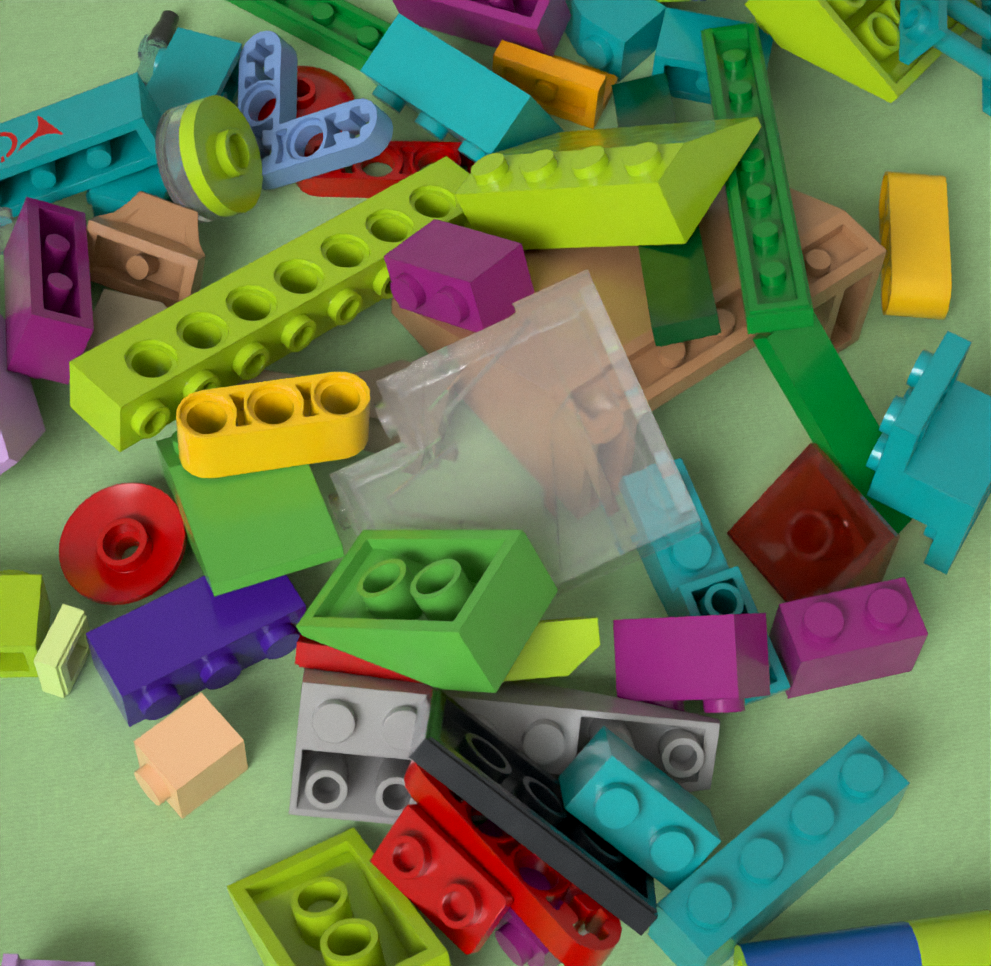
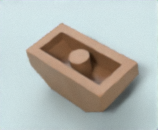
(147, 249)

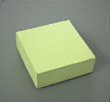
(63, 651)

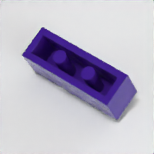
(192, 643)

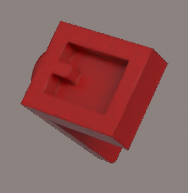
(441, 879)

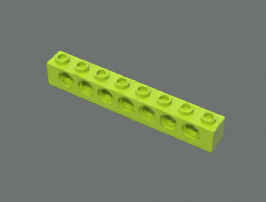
(257, 312)

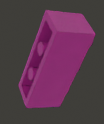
(488, 22)
(47, 291)

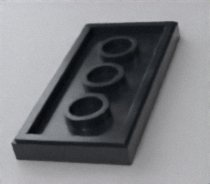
(527, 806)

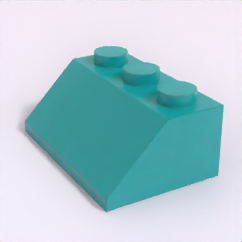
(453, 93)

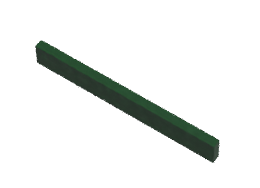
(673, 274)

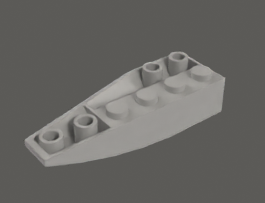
(361, 729)

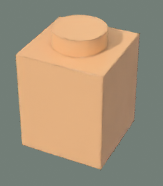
(189, 756)

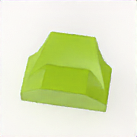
(556, 648)

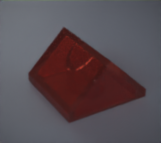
(815, 531)

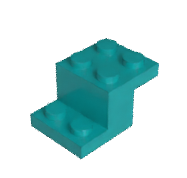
(936, 451)

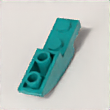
(697, 581)

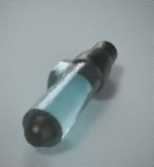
(151, 43)

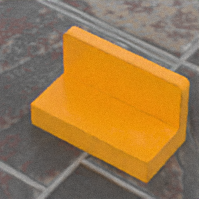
(556, 83)

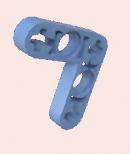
(289, 135)

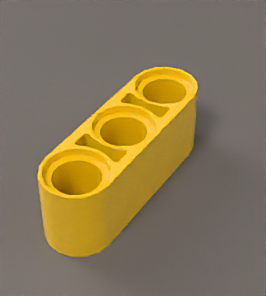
(917, 242)
(273, 424)

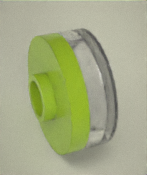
(209, 158)

